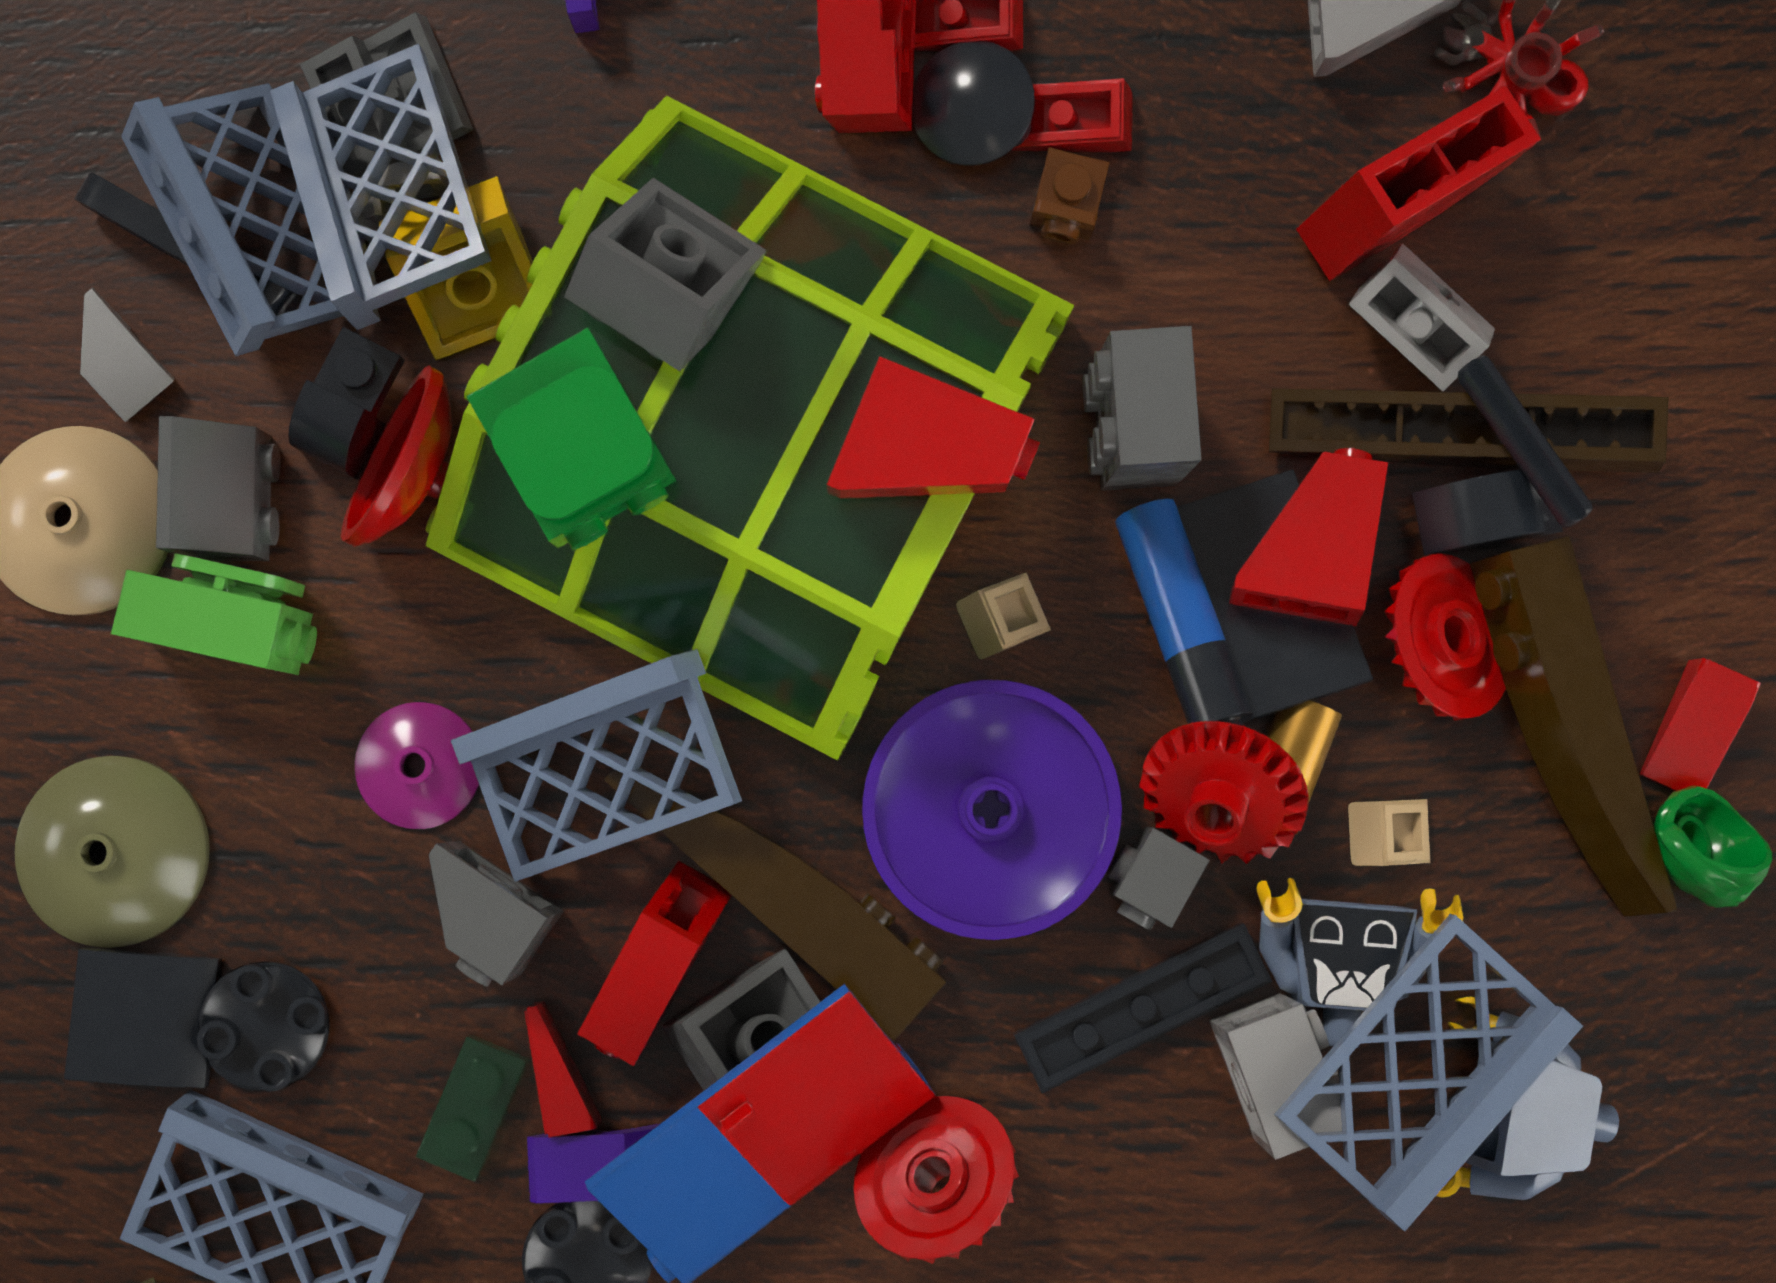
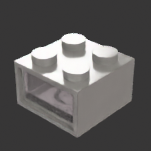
(1268, 1055)

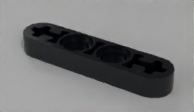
(149, 225)

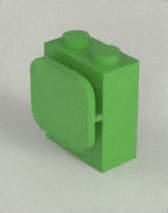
(218, 614)

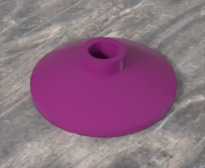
(439, 791)

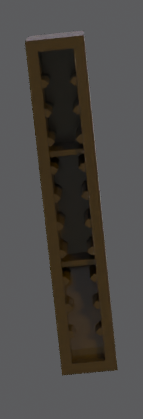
(1451, 431)
(1572, 717)
(809, 912)

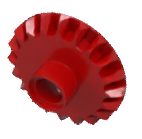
(1444, 638)
(1225, 790)
(904, 1165)

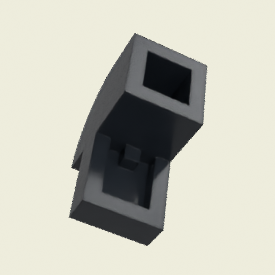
(339, 410)
(1481, 513)

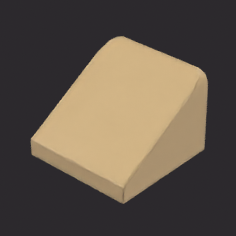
(1002, 616)
(1389, 832)

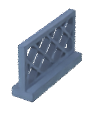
(334, 213)
(199, 218)
(579, 713)
(1475, 1106)
(277, 1162)

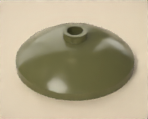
(152, 845)

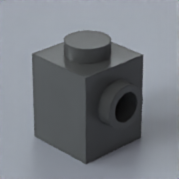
(1155, 878)

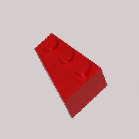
(866, 64)

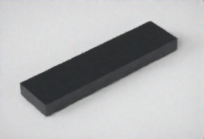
(1142, 1007)

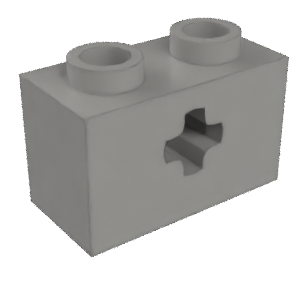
(1422, 317)

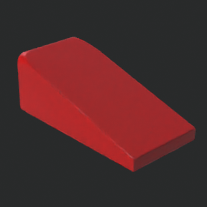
(956, 21)
(1081, 117)
(1699, 725)
(561, 1089)

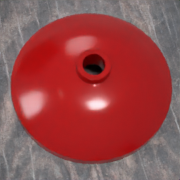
(404, 462)

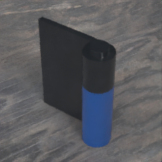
(1224, 656)

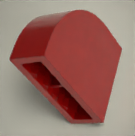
(1417, 182)

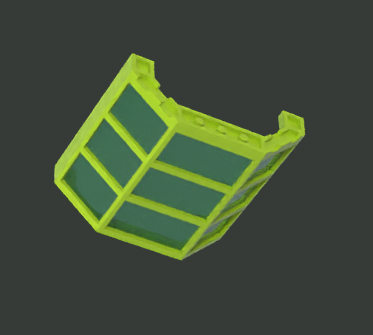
(749, 548)

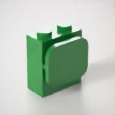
(572, 441)

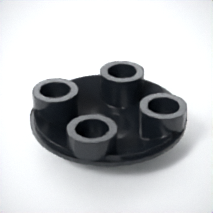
(973, 103)
(263, 1026)
(583, 1246)

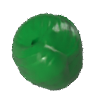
(1710, 847)

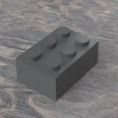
(1143, 409)

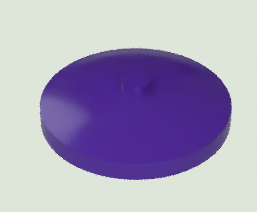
(992, 809)

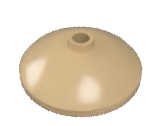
(110, 528)

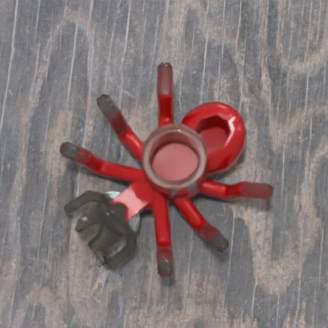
(1528, 67)

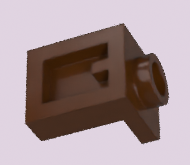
(1069, 196)

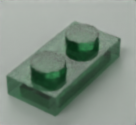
(472, 1107)

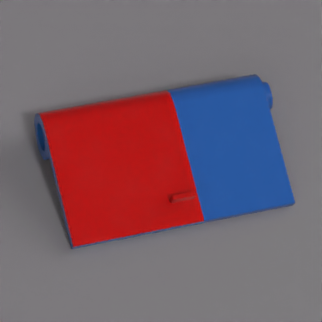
(761, 1137)

